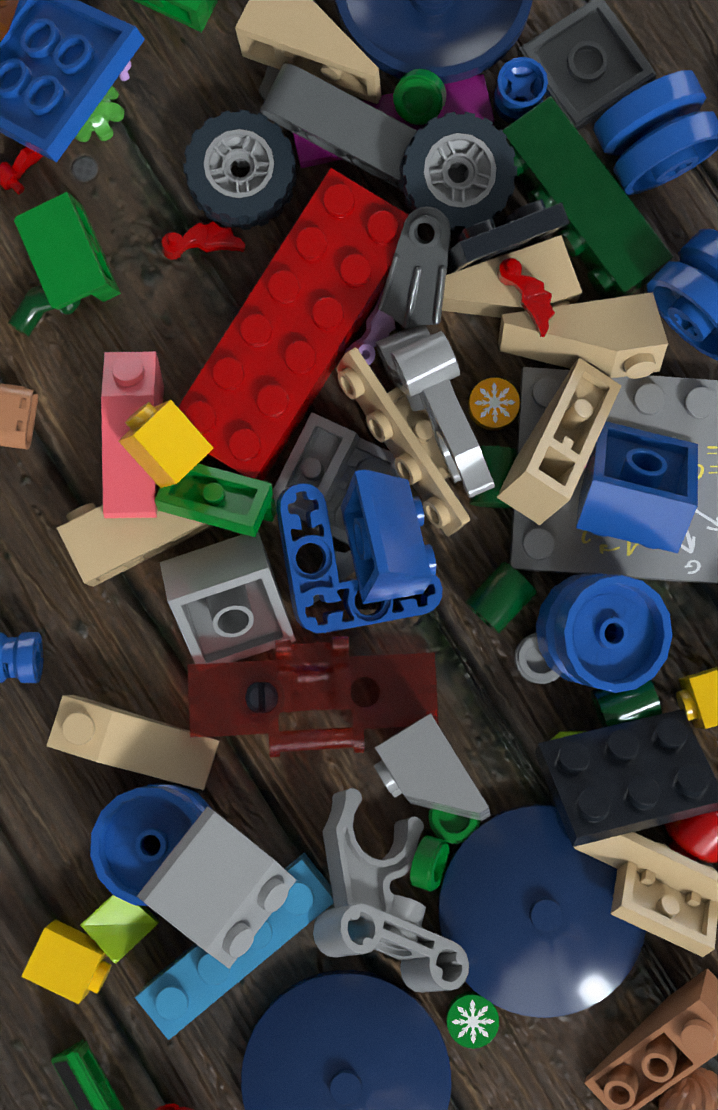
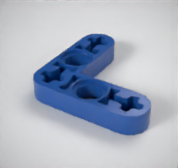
(326, 580)

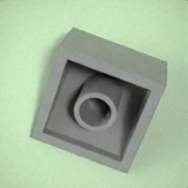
(226, 600)
(429, 772)
(217, 888)

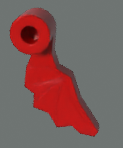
(11, 174)
(206, 237)
(533, 296)

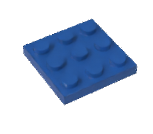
(58, 70)

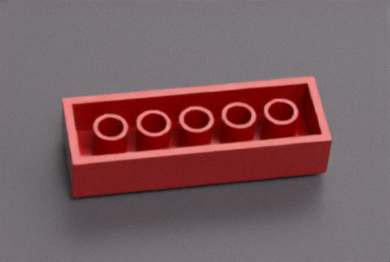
(294, 326)

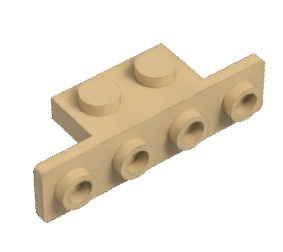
(408, 438)
(661, 890)

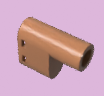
(17, 416)

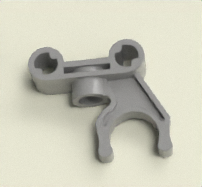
(423, 370)
(373, 917)

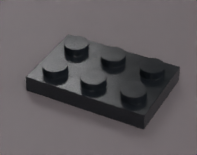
(517, 230)
(628, 777)

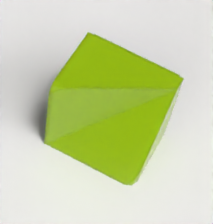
(119, 926)

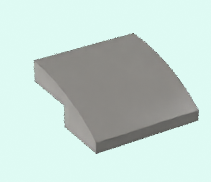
(327, 459)

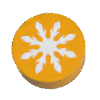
(494, 404)

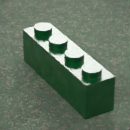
(602, 219)

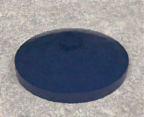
(435, 35)
(535, 916)
(346, 1047)

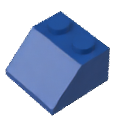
(639, 488)
(386, 537)

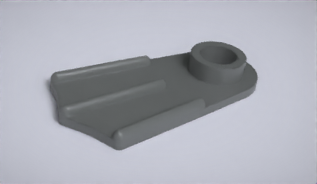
(418, 272)

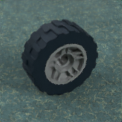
(240, 141)
(448, 144)

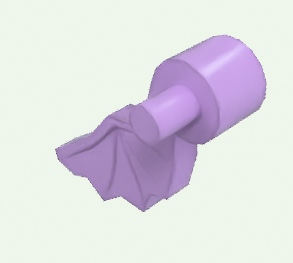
(377, 327)

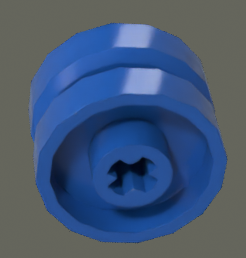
(658, 132)
(689, 292)
(604, 631)
(124, 829)

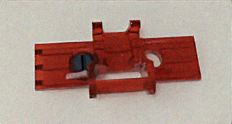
(309, 677)

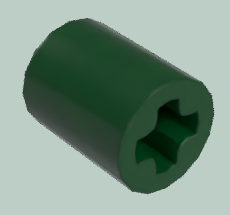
(499, 462)
(501, 597)
(626, 705)

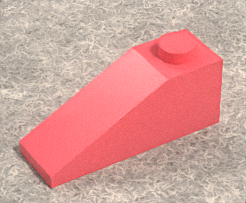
(127, 385)

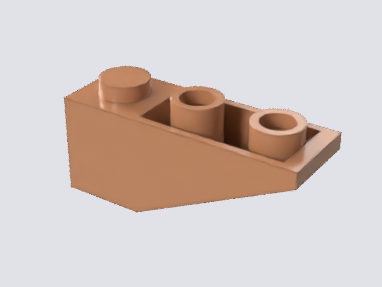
(662, 1048)

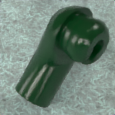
(33, 308)

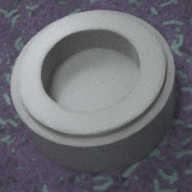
(531, 663)

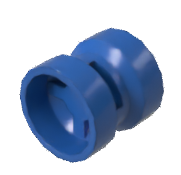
(525, 80)
(21, 657)

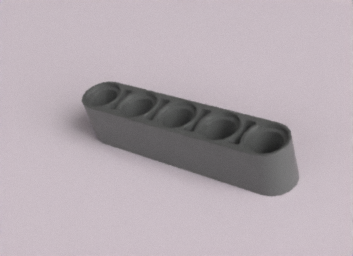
(341, 124)

